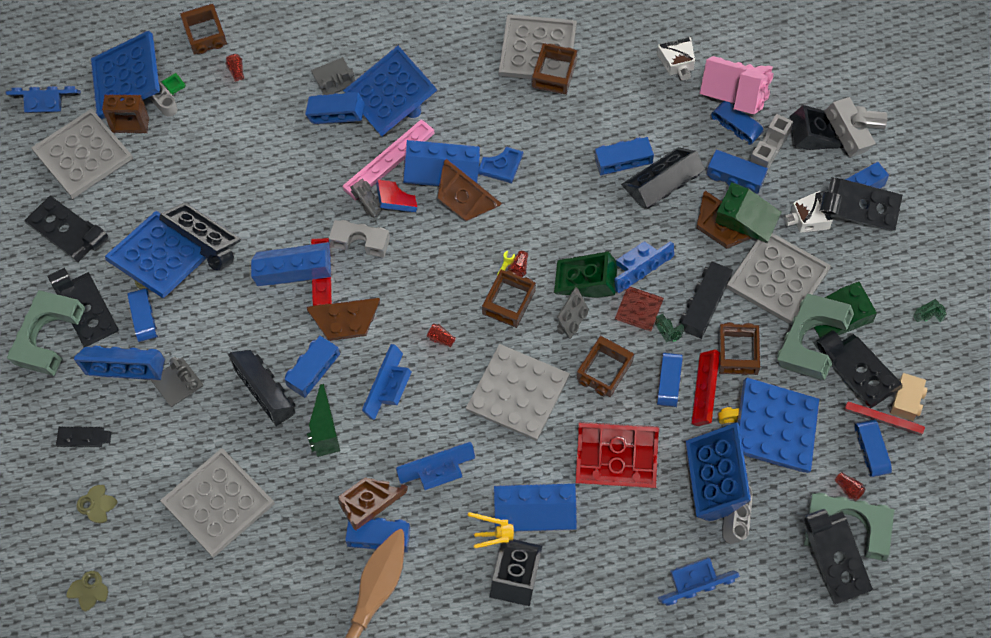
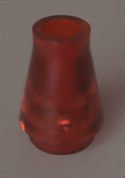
(235, 66)
(519, 264)
(440, 335)
(852, 487)

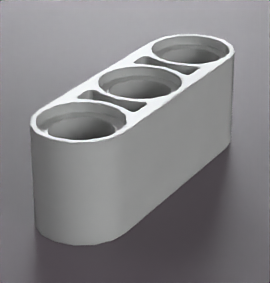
(164, 101)
(738, 524)

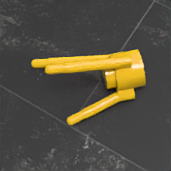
(504, 531)

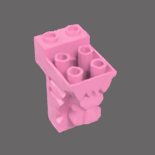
(737, 83)

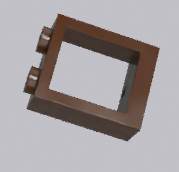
(199, 16)
(550, 82)
(121, 123)
(500, 313)
(612, 350)
(734, 366)

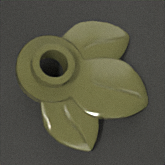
(99, 504)
(88, 593)

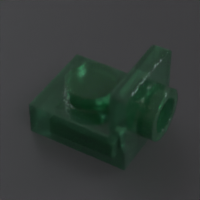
(929, 310)
(666, 329)

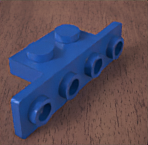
(42, 100)
(641, 262)
(388, 384)
(437, 468)
(695, 578)

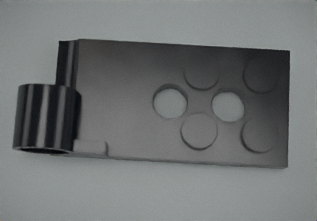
(844, 199)
(203, 232)
(79, 237)
(86, 293)
(852, 354)
(828, 537)

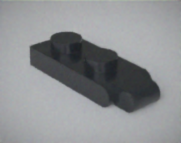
(82, 437)

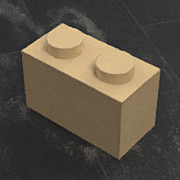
(907, 400)

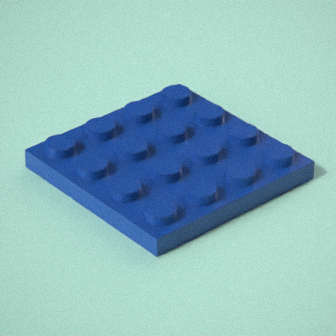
(126, 70)
(391, 90)
(156, 256)
(777, 425)

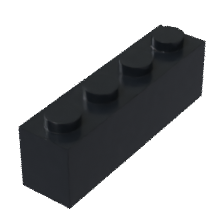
(706, 299)

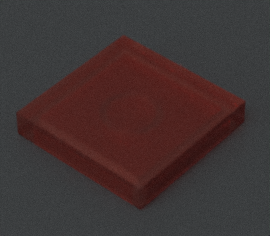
(639, 308)

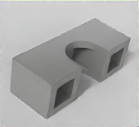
(776, 136)
(853, 139)
(344, 233)

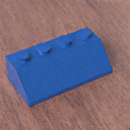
(425, 161)
(291, 264)
(121, 362)
(537, 506)

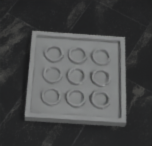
(524, 41)
(82, 153)
(778, 277)
(518, 392)
(217, 502)

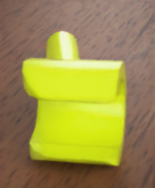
(506, 261)

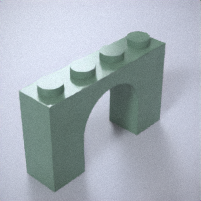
(44, 309)
(812, 312)
(876, 519)

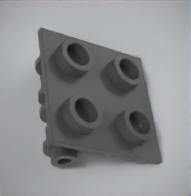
(333, 76)
(363, 190)
(572, 314)
(177, 381)

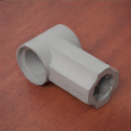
(869, 119)

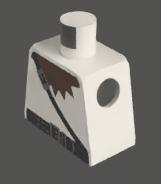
(677, 57)
(807, 215)

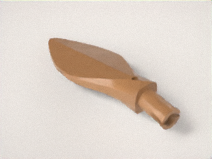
(378, 581)

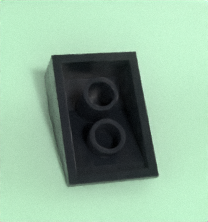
(813, 129)
(516, 572)

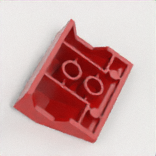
(617, 454)

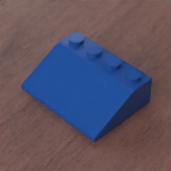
(718, 472)

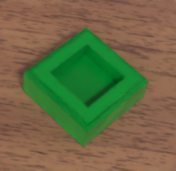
(173, 83)

